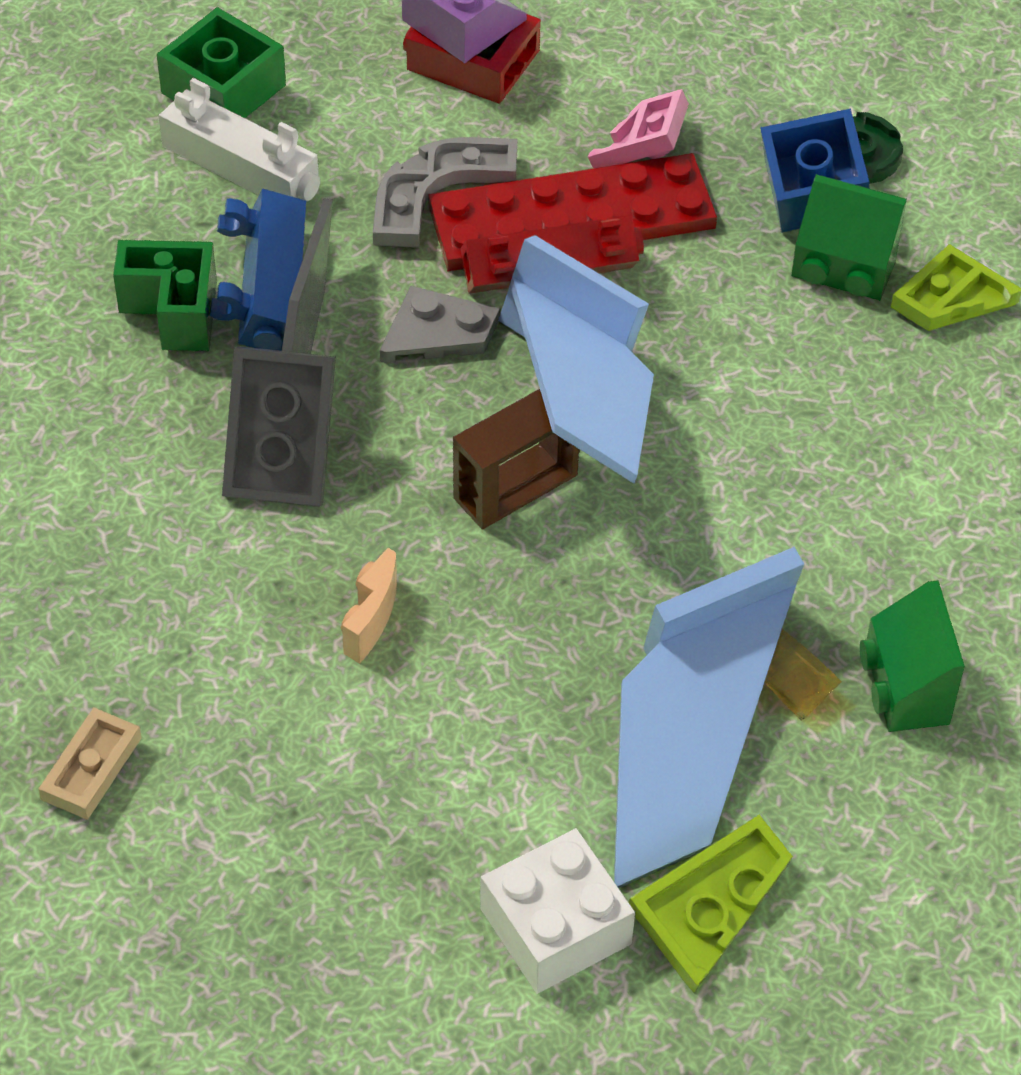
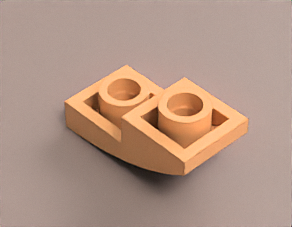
(376, 598)

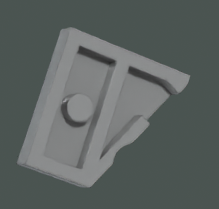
(439, 326)

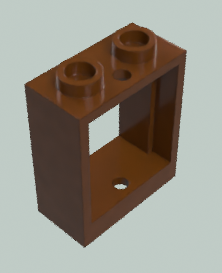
(495, 491)

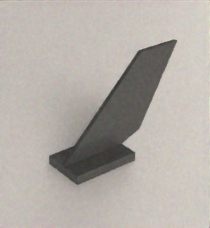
(284, 398)

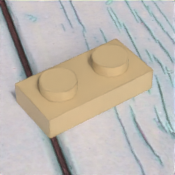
(90, 763)

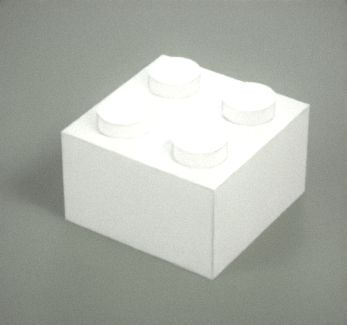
(556, 910)

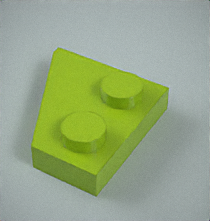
(953, 290)

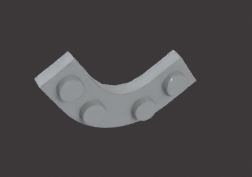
(438, 165)

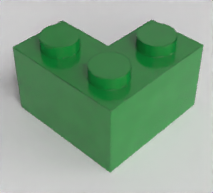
(169, 281)

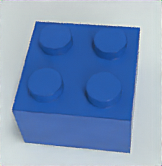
(805, 148)

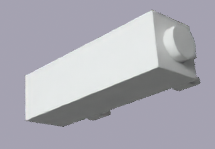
(237, 146)

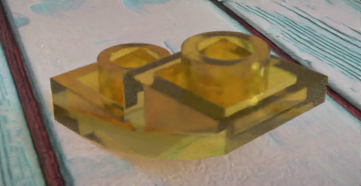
(799, 676)

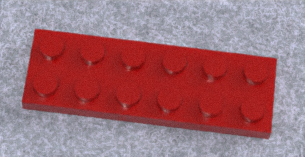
(660, 195)

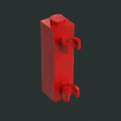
(598, 244)

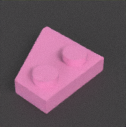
(647, 131)

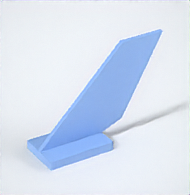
(582, 354)
(692, 710)

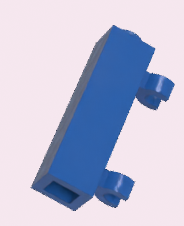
(271, 266)

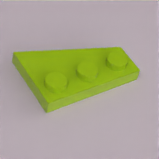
(710, 898)

